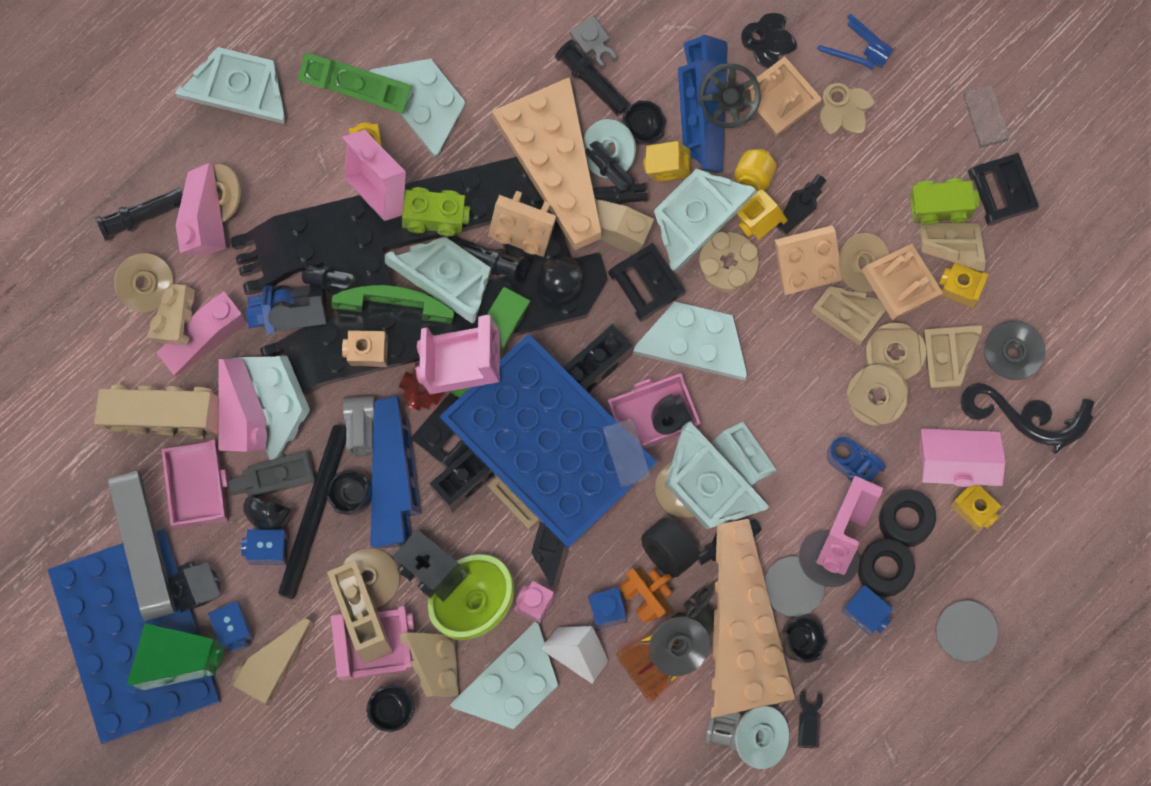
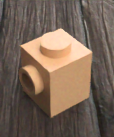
(366, 348)

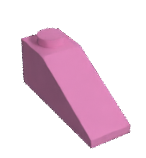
(199, 215)
(206, 330)
(239, 410)

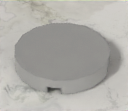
(791, 590)
(966, 631)

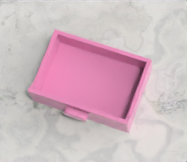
(374, 175)
(640, 403)
(961, 457)
(195, 485)

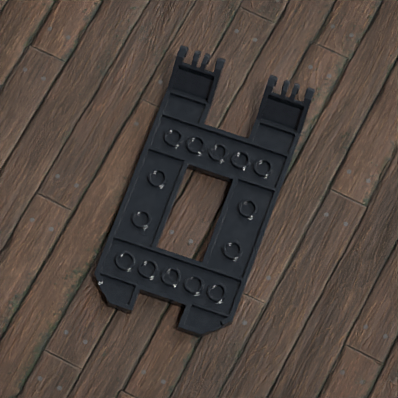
(353, 239)

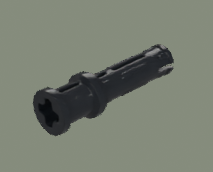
(583, 68)
(127, 218)
(498, 260)

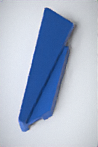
(698, 133)
(393, 476)

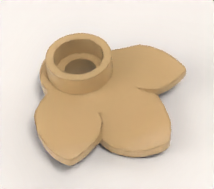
(846, 113)

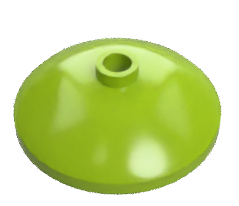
(486, 585)

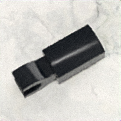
(809, 723)

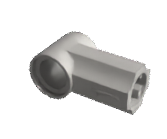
(358, 417)

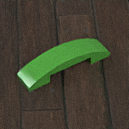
(355, 82)
(432, 309)
(507, 314)

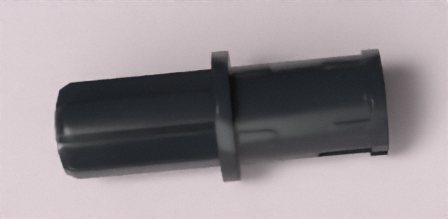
(609, 166)
(614, 195)
(328, 278)

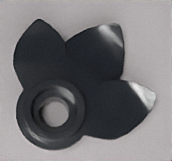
(772, 41)

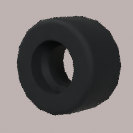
(916, 501)
(669, 547)
(897, 552)

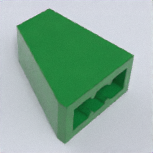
(172, 657)

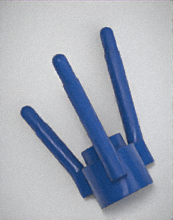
(876, 51)

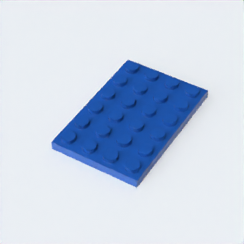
(543, 440)
(104, 634)

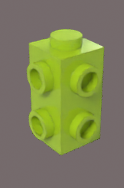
(943, 201)
(434, 211)

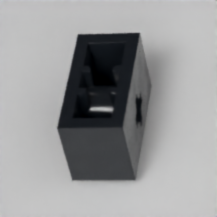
(443, 571)

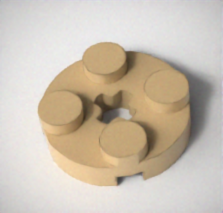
(736, 276)
(906, 340)
(894, 388)

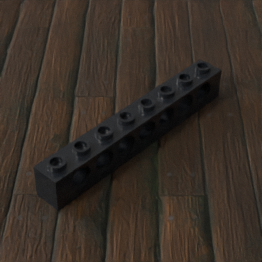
(587, 368)

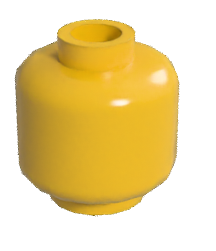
(756, 169)

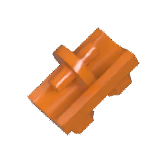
(655, 604)

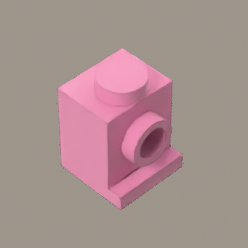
(534, 601)

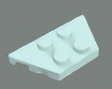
(236, 84)
(432, 102)
(698, 212)
(446, 274)
(695, 340)
(279, 398)
(708, 482)
(512, 683)

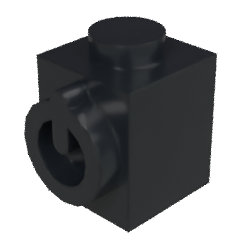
(194, 586)

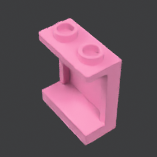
(460, 357)
(856, 507)
(349, 663)

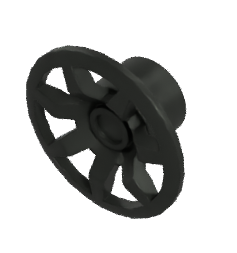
(731, 95)
(700, 610)

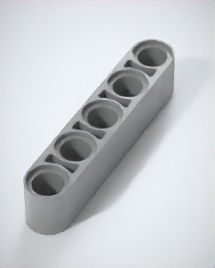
(141, 545)

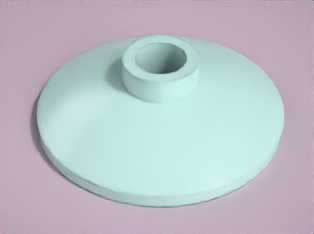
(609, 132)
(771, 740)

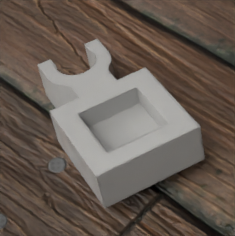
(592, 39)

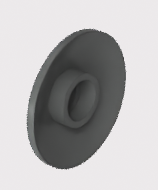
(1021, 338)
(809, 555)
(685, 656)

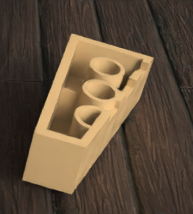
(159, 410)

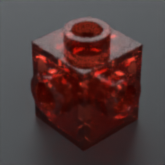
(414, 398)

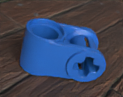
(857, 462)

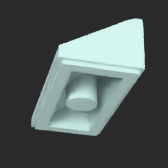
(744, 454)

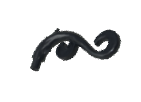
(1059, 439)

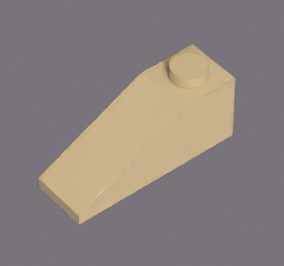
(622, 226)
(359, 612)
(269, 666)

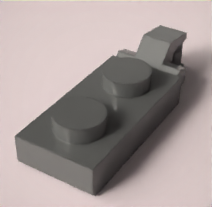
(274, 476)

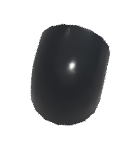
(670, 415)

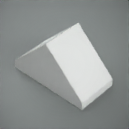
(578, 650)

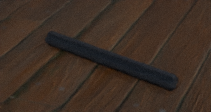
(313, 512)

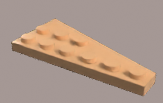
(550, 147)
(745, 635)

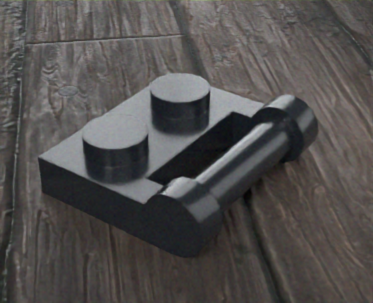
(1012, 186)
(655, 277)
(435, 435)

